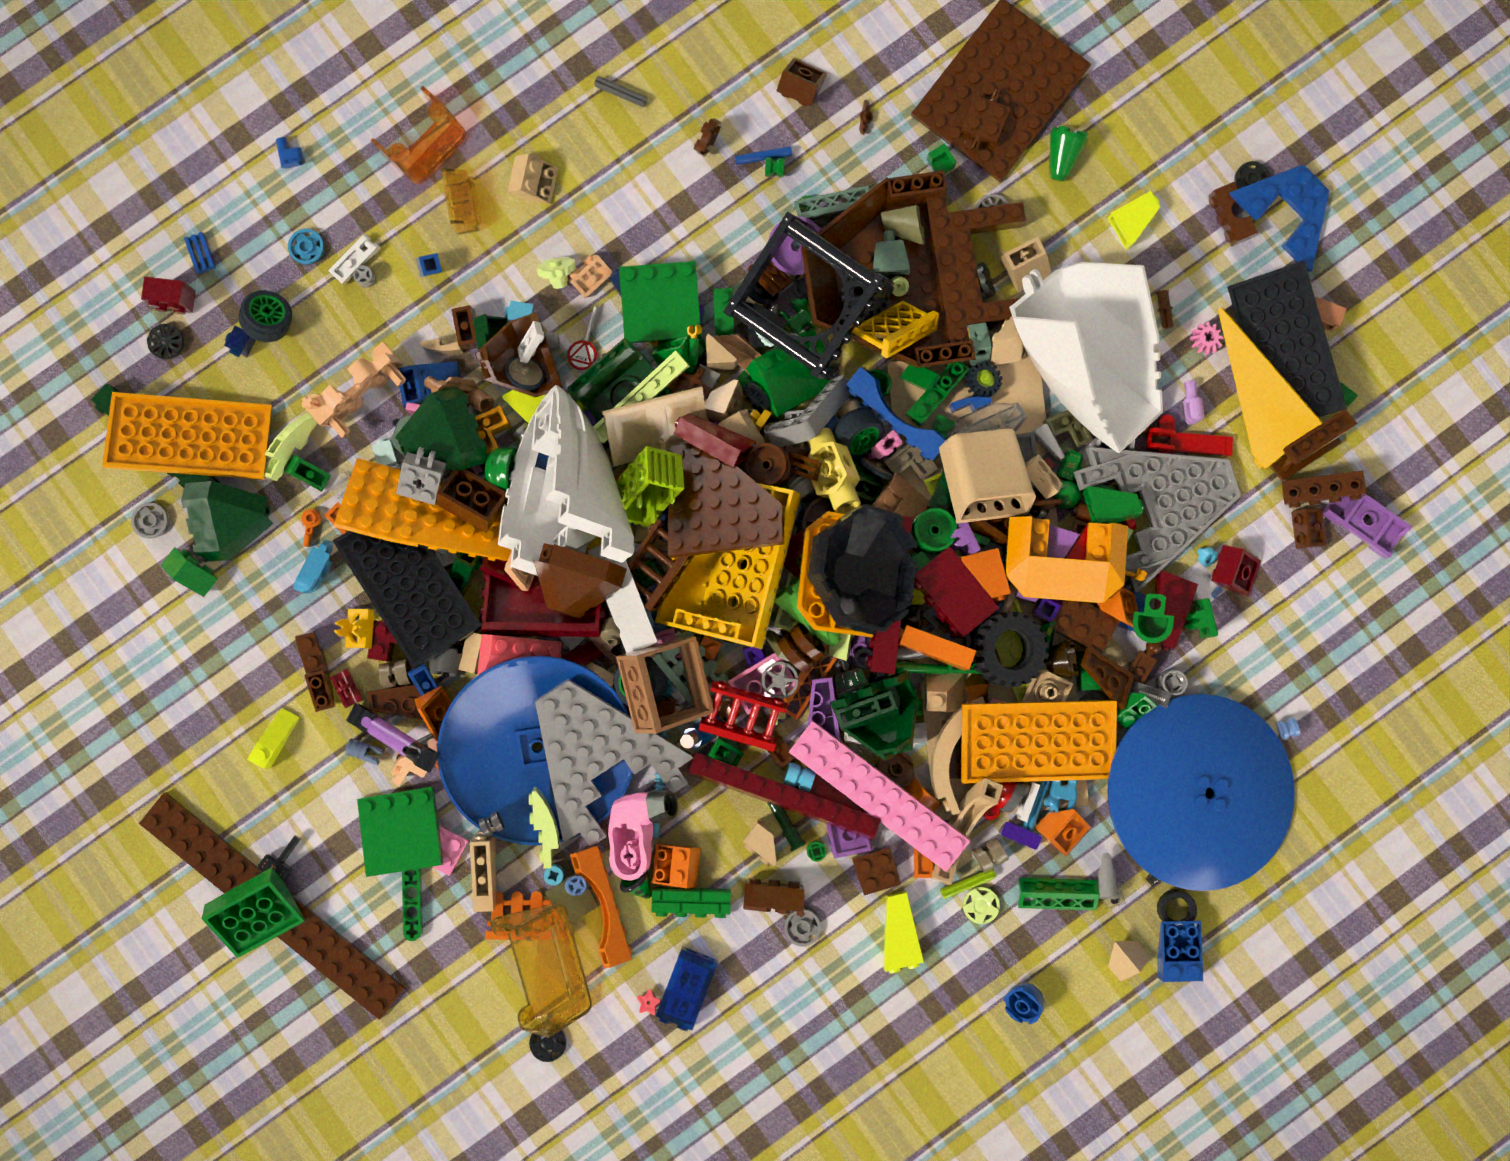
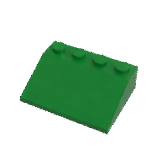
(785, 379)
(252, 913)

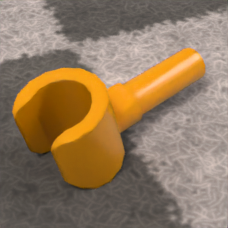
(1139, 575)

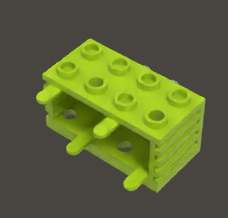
(650, 485)

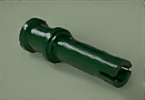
(789, 831)

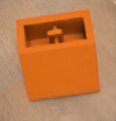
(676, 865)

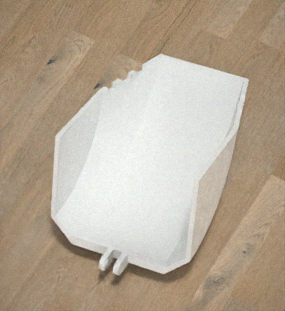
(1095, 345)

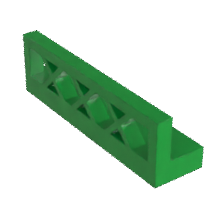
(1058, 890)

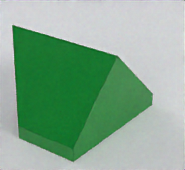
(726, 751)

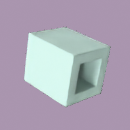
(385, 453)

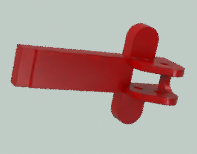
(1187, 442)

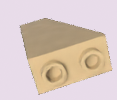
(483, 872)

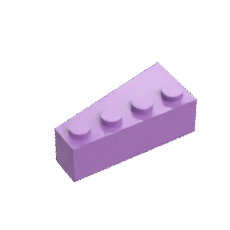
(820, 708)

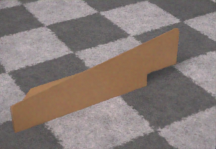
(739, 348)

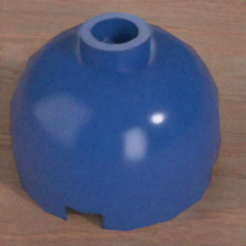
(1024, 1003)

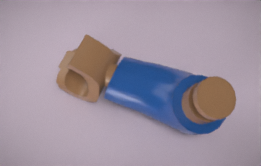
(695, 738)

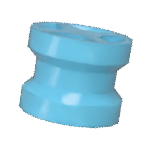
(557, 873)

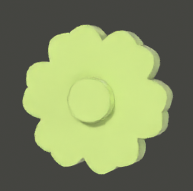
(557, 270)

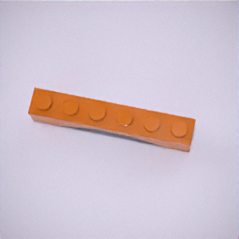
(613, 945)

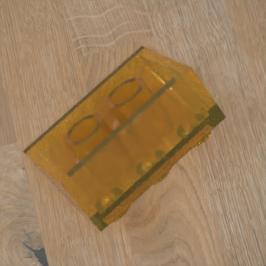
(461, 200)

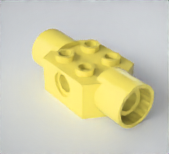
(837, 474)

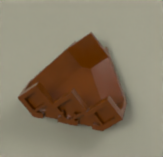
(504, 346)
(575, 580)

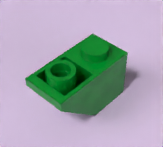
(1136, 706)

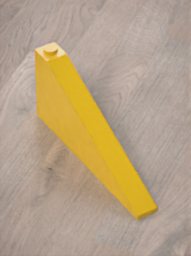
(1269, 404)

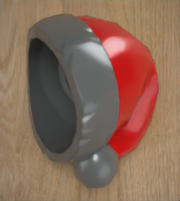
(1011, 795)

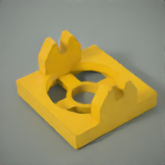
(361, 628)

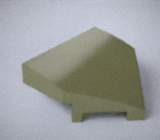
(773, 639)

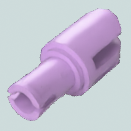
(1193, 404)

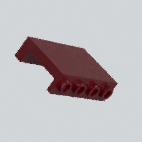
(954, 593)

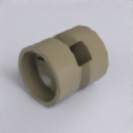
(400, 676)
(990, 854)

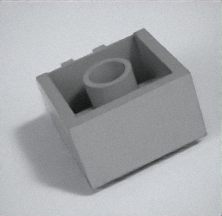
(421, 477)

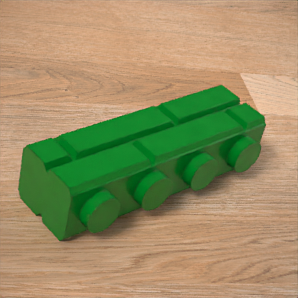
(691, 901)

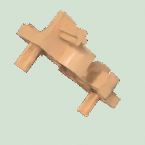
(335, 405)

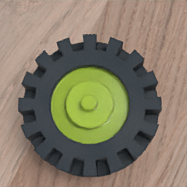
(983, 380)

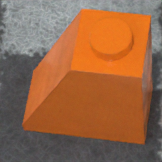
(989, 572)

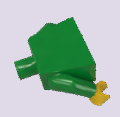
(686, 348)

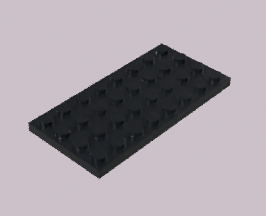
(1286, 326)
(409, 594)

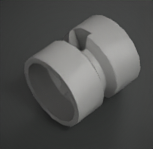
(1172, 682)

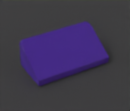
(1020, 835)

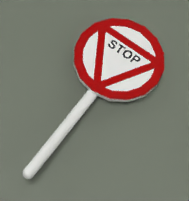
(583, 353)

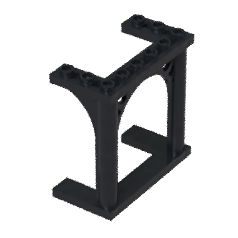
(825, 364)

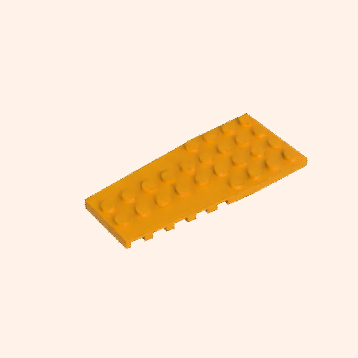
(377, 511)

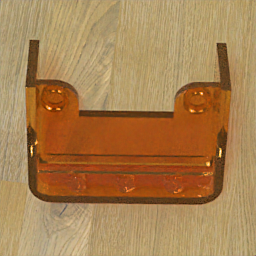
(431, 148)

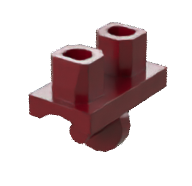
(346, 688)

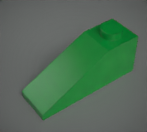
(723, 323)

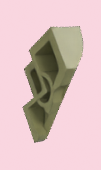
(905, 223)

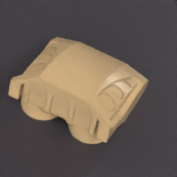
(743, 425)

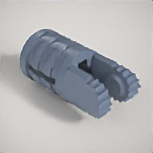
(360, 751)

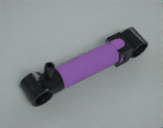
(375, 725)

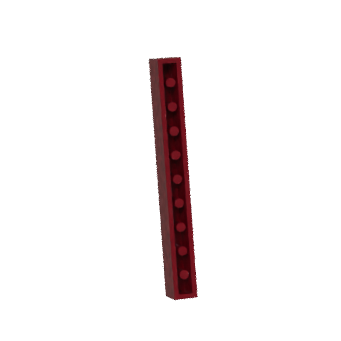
(784, 796)

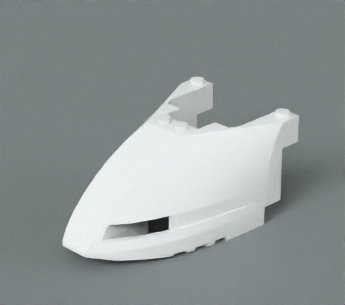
(571, 497)

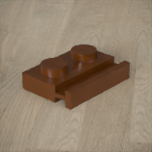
(774, 279)

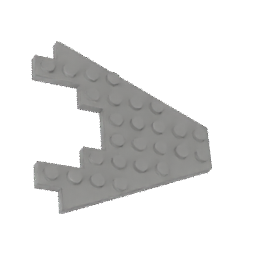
(1178, 495)
(587, 738)

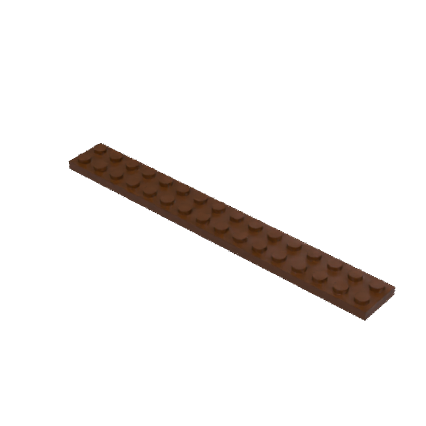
(311, 939)

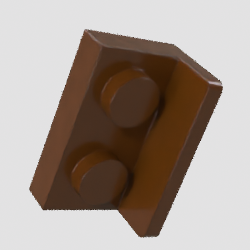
(1309, 528)

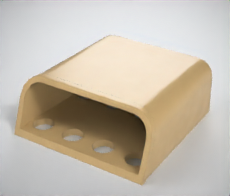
(986, 470)

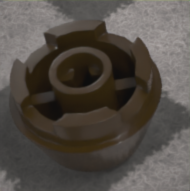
(1064, 659)

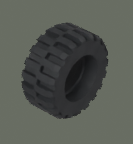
(1032, 655)

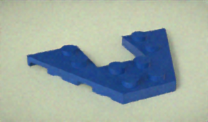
(1303, 194)

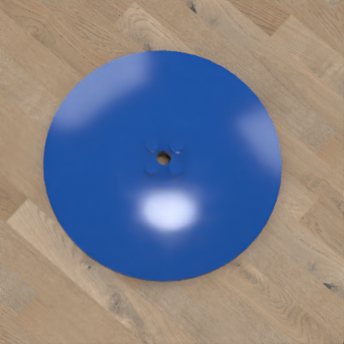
(489, 742)
(1162, 782)

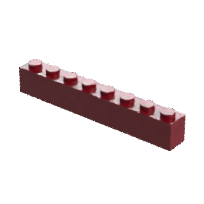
(885, 644)

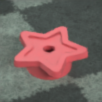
(654, 1001)

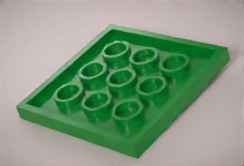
(659, 301)
(400, 831)

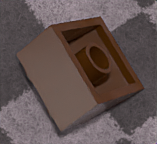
(801, 82)

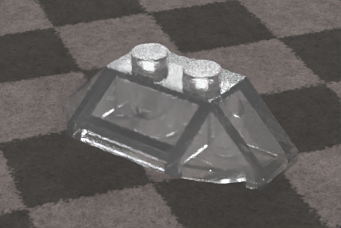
(990, 417)

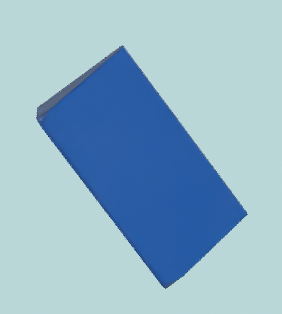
(423, 679)

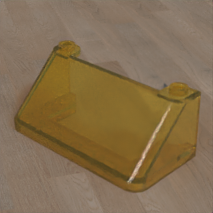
(547, 968)

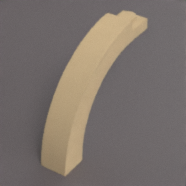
(941, 758)
(972, 807)

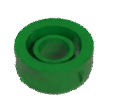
(499, 466)

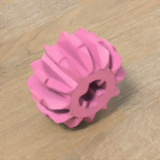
(1213, 338)

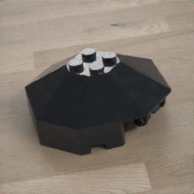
(864, 569)

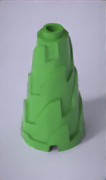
(787, 600)

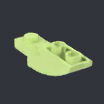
(291, 437)
(544, 820)

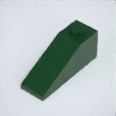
(868, 711)

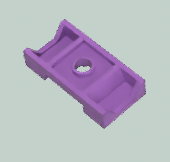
(1380, 534)

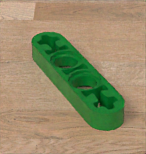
(412, 902)

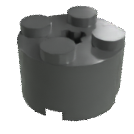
(448, 662)

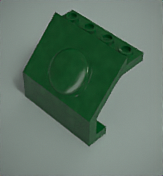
(612, 379)

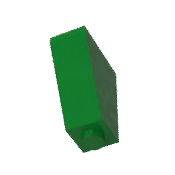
(1111, 506)

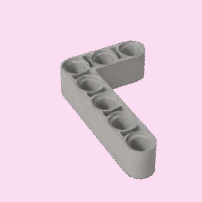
(813, 418)

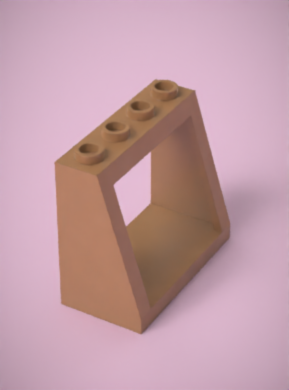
(640, 693)

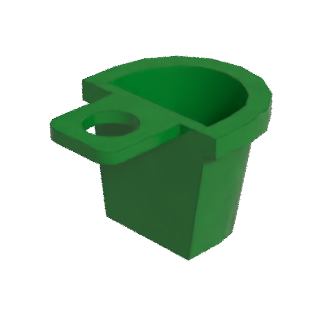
(1152, 624)

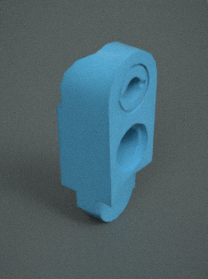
(314, 568)

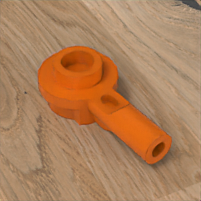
(311, 519)

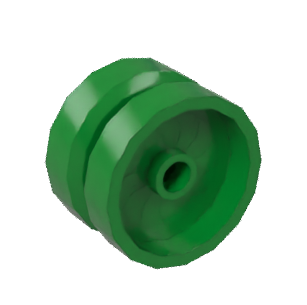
(942, 524)

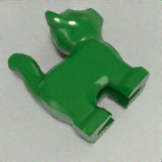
(800, 320)

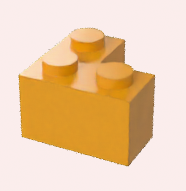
(490, 424)

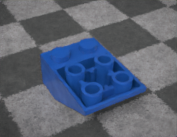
(414, 389)
(1180, 951)

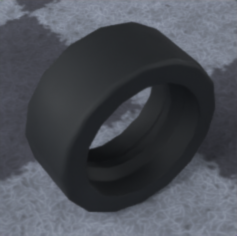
(1161, 905)

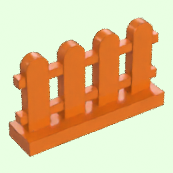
(516, 903)

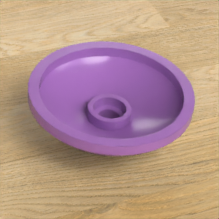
(788, 258)

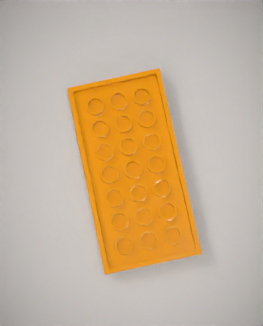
(187, 436)
(1038, 740)

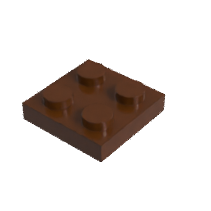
(876, 870)

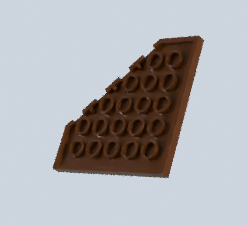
(720, 509)

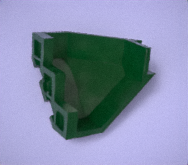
(444, 427)
(223, 519)
(891, 735)

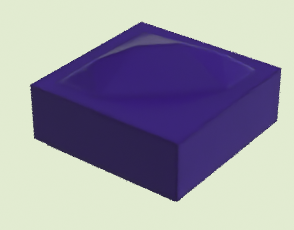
(753, 655)

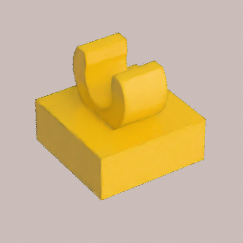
(760, 419)

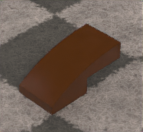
(781, 752)

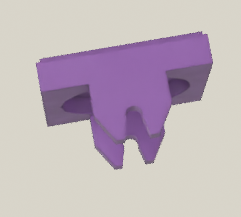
(963, 538)

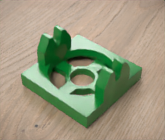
(1202, 619)

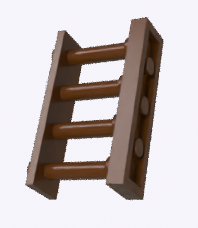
(1313, 445)
(665, 583)

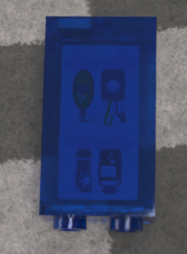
(686, 989)

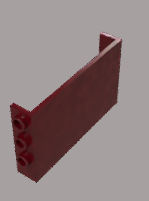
(525, 613)

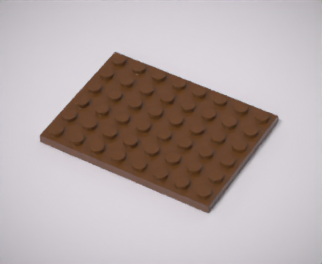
(1020, 61)

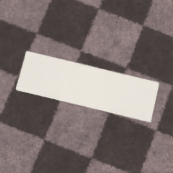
(628, 611)

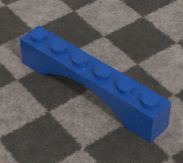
(868, 388)

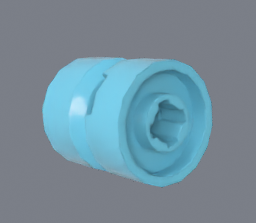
(799, 778)

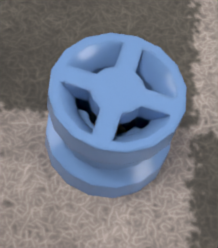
(1288, 728)
(578, 884)

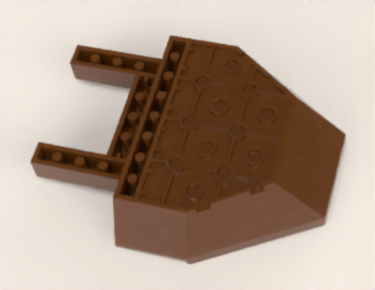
(941, 270)

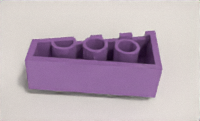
(1059, 544)

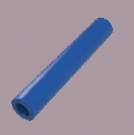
(761, 156)

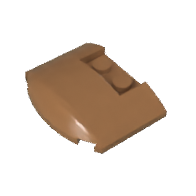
(901, 498)

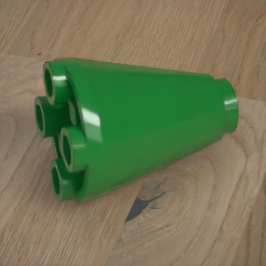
(1064, 151)

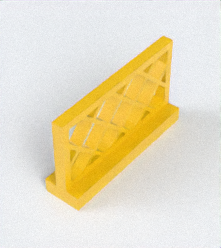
(904, 335)

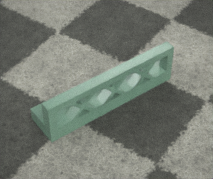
(824, 216)

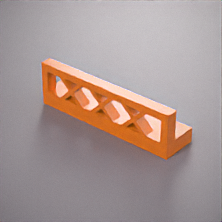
(801, 678)

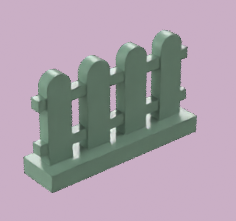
(677, 668)

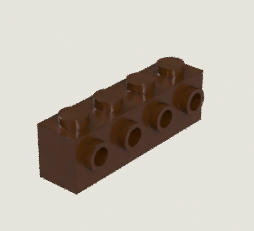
(1322, 488)

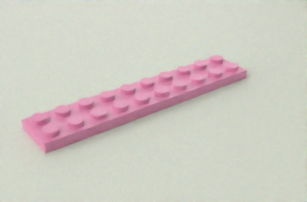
(879, 796)

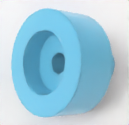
(1207, 556)

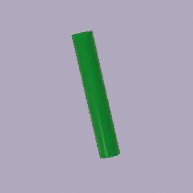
(921, 668)

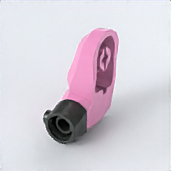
(632, 830)

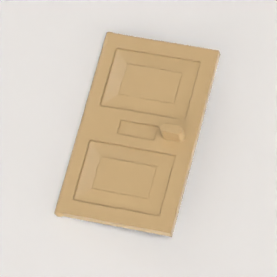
(650, 423)

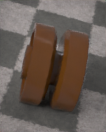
(764, 455)
(802, 648)

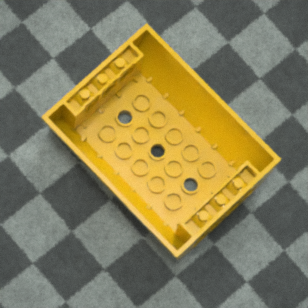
(711, 581)

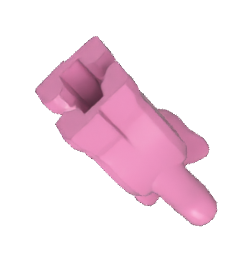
(885, 445)

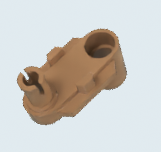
(477, 398)

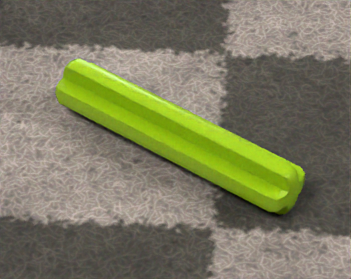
(967, 883)

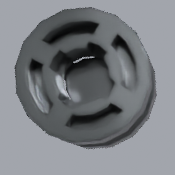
(491, 824)

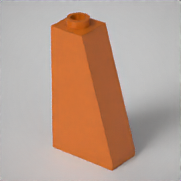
(936, 648)

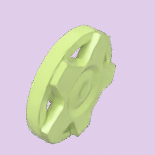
(981, 905)

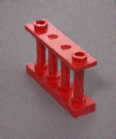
(747, 734)

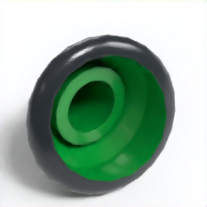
(637, 887)

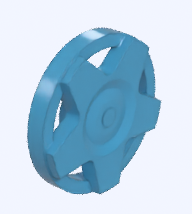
(306, 246)

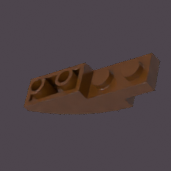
(316, 671)

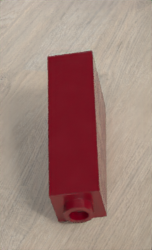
(714, 439)
(1179, 597)

